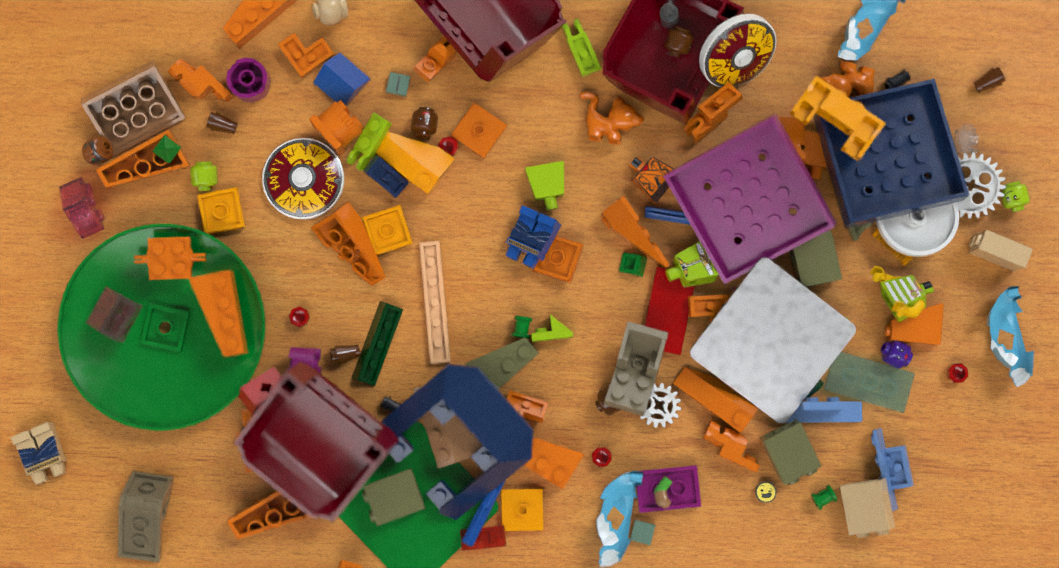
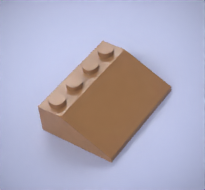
(133, 107)
(450, 441)

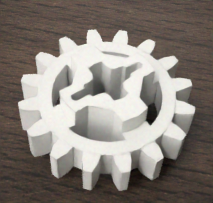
(666, 399)

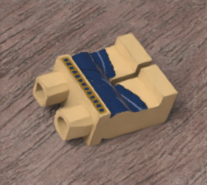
(39, 451)

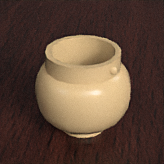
(330, 11)

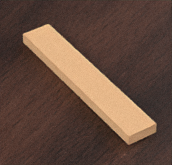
(435, 302)

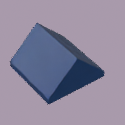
(341, 79)

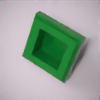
(166, 149)

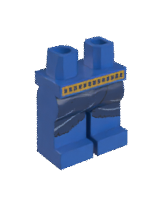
(531, 236)

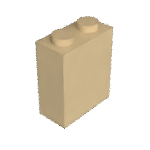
(1000, 250)
(867, 507)

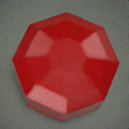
(449, 145)
(299, 316)
(957, 373)
(601, 457)

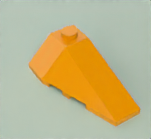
(415, 160)

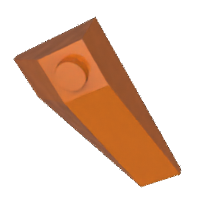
(717, 398)

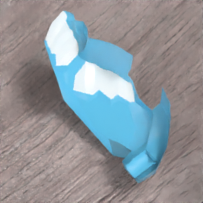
(878, 13)
(1003, 317)
(619, 494)

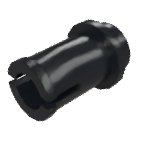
(897, 80)
(389, 404)

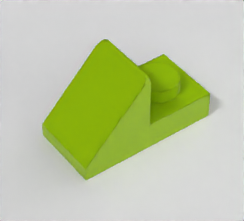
(558, 331)

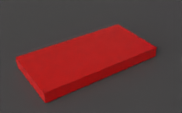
(669, 310)

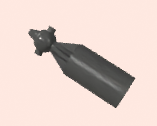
(669, 15)

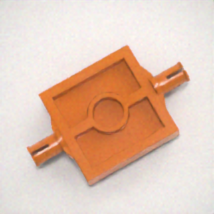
(169, 258)

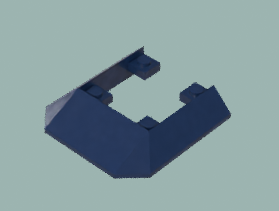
(486, 413)

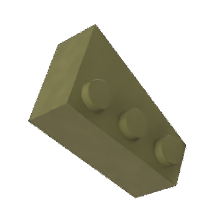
(505, 362)

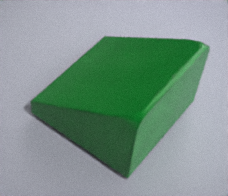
(633, 264)

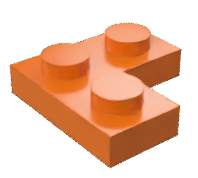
(305, 59)
(706, 305)
(528, 406)

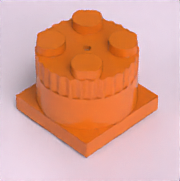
(337, 126)

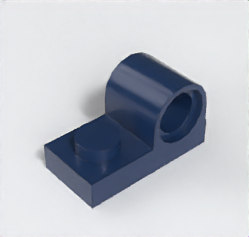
(385, 176)

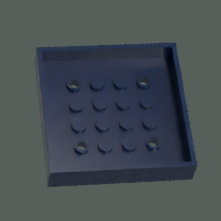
(896, 158)

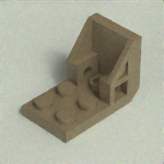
(636, 368)
(141, 515)

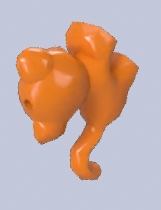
(859, 80)
(621, 117)

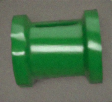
(521, 327)
(824, 497)

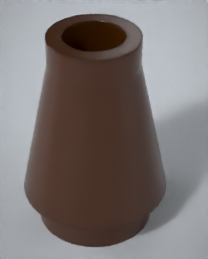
(989, 80)
(220, 123)
(344, 353)

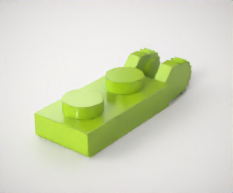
(582, 50)
(369, 141)

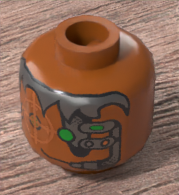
(97, 150)

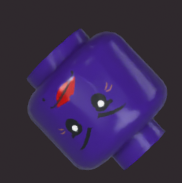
(896, 353)

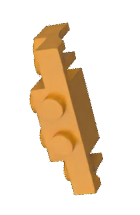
(842, 113)

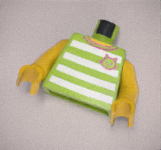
(902, 294)

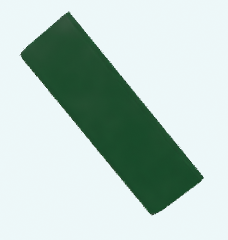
(377, 343)

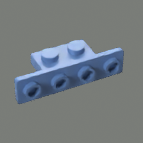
(828, 411)
(893, 465)

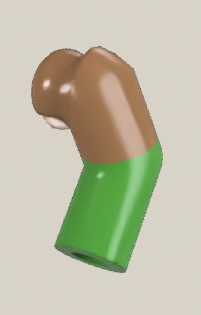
(660, 493)

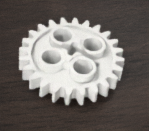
(978, 167)

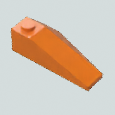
(624, 222)
(348, 237)

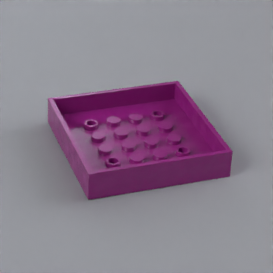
(750, 198)

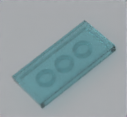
(869, 381)

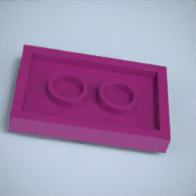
(683, 491)

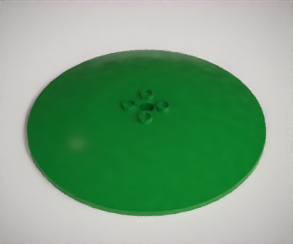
(154, 376)

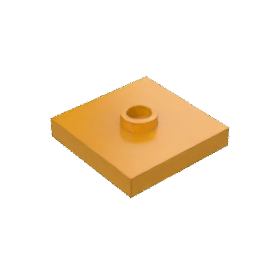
(221, 211)
(387, 230)
(522, 509)

